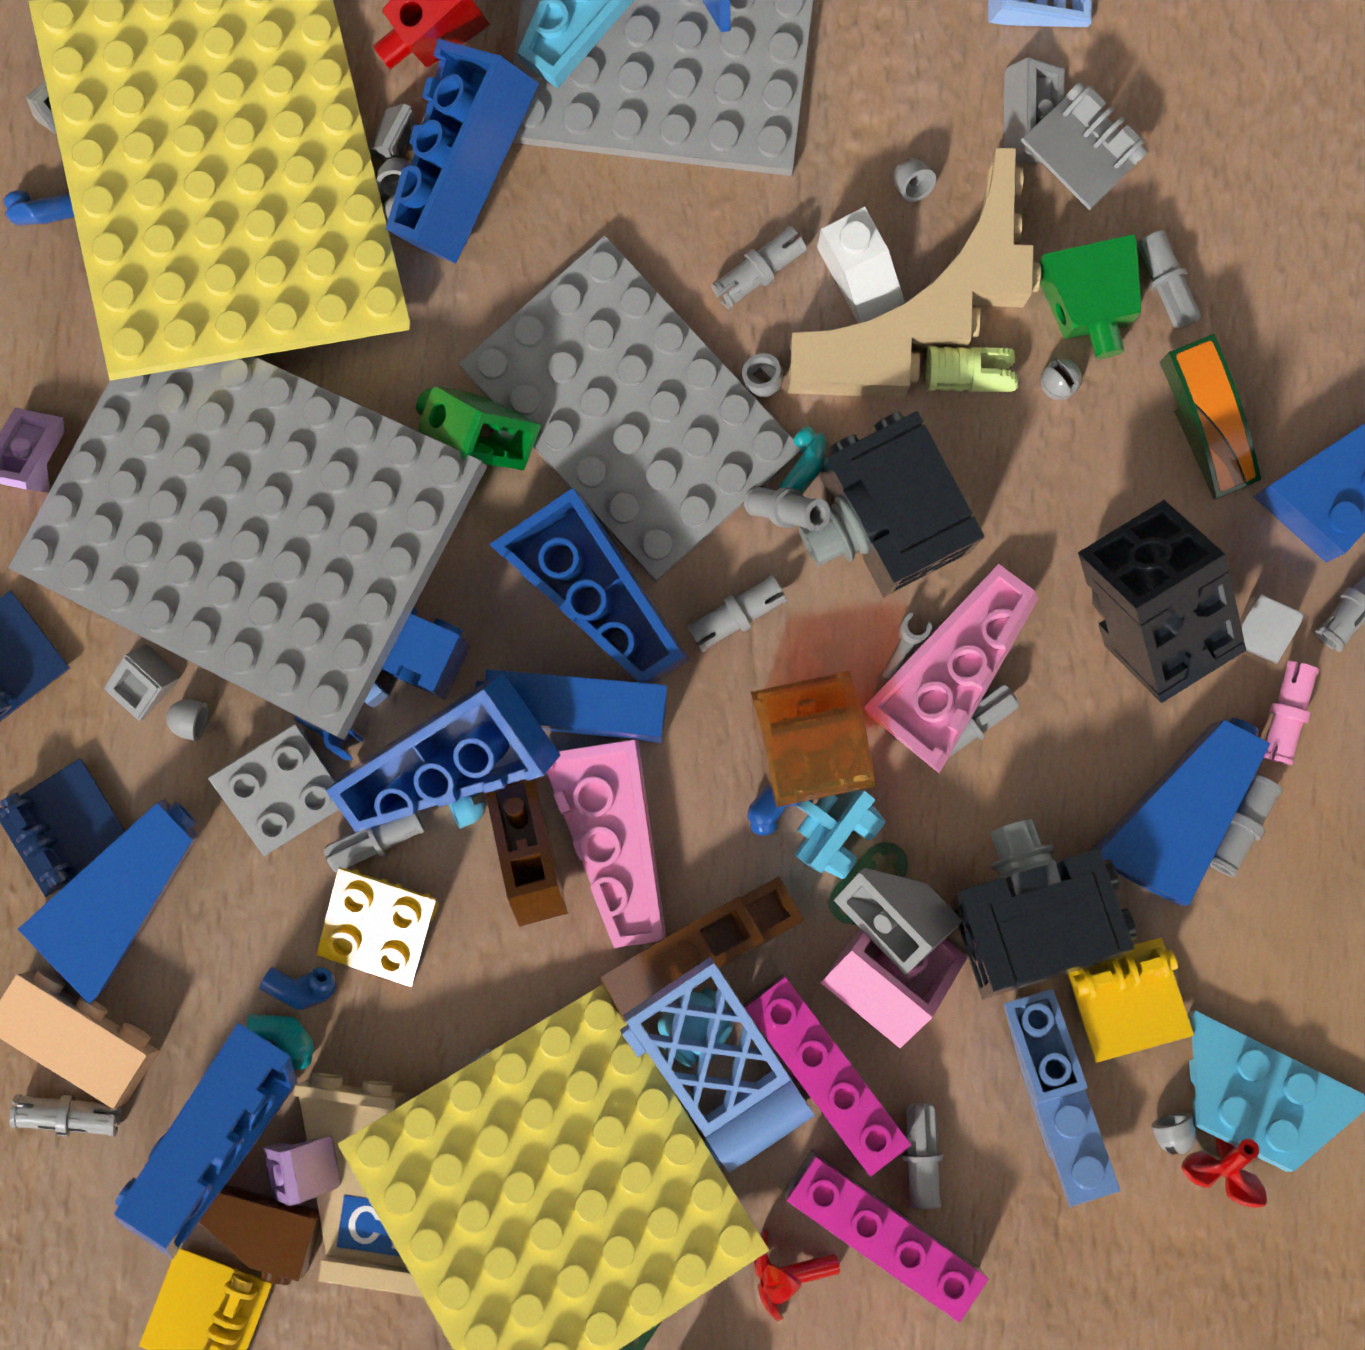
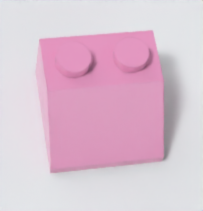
(884, 995)

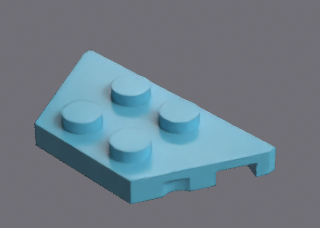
(1264, 1096)

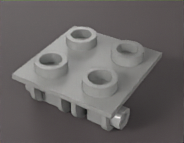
(1084, 145)
(277, 789)

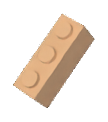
(74, 1038)

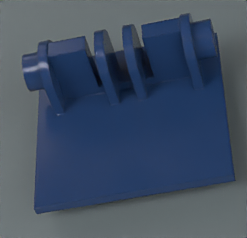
(26, 656)
(60, 825)

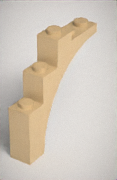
(877, 354)

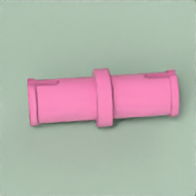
(1290, 712)

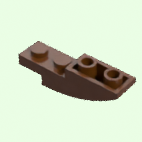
(720, 934)

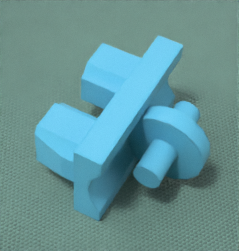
(829, 826)

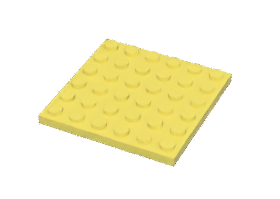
(553, 1192)

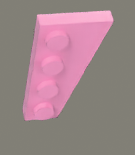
(949, 674)
(609, 820)

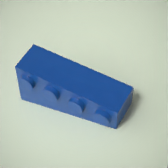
(458, 752)

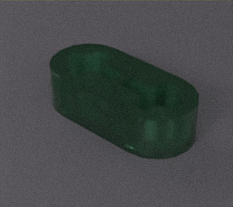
(866, 861)

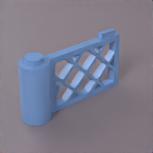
(744, 1121)

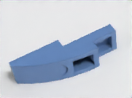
(1060, 1098)

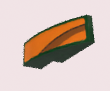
(1212, 415)

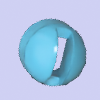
(466, 812)

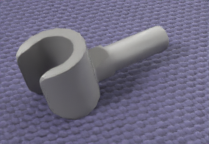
(905, 645)

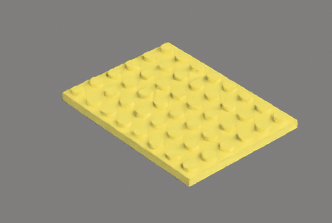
(217, 178)

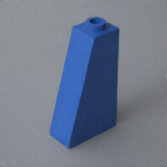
(592, 705)
(1184, 816)
(105, 907)

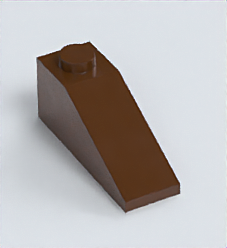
(526, 853)
(265, 1232)

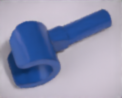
(331, 741)

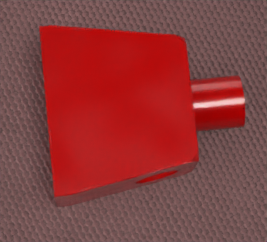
(422, 23)

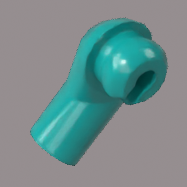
(811, 461)
(287, 1035)

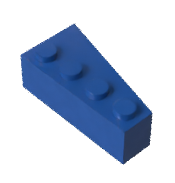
(459, 147)
(1324, 497)
(586, 576)
(427, 655)
(207, 1141)

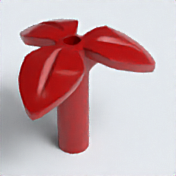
(1240, 1185)
(781, 1283)

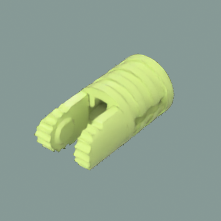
(970, 369)

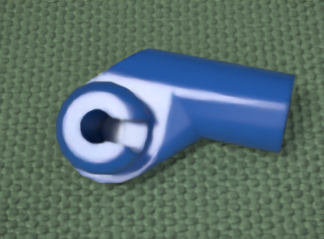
(302, 991)

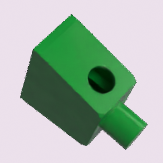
(1094, 291)
(457, 418)

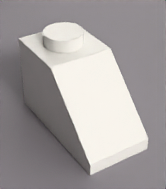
(861, 265)

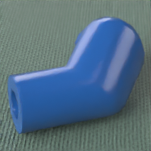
(38, 211)
(764, 813)

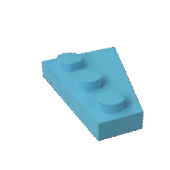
(565, 33)

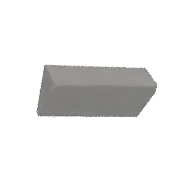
(1030, 93)

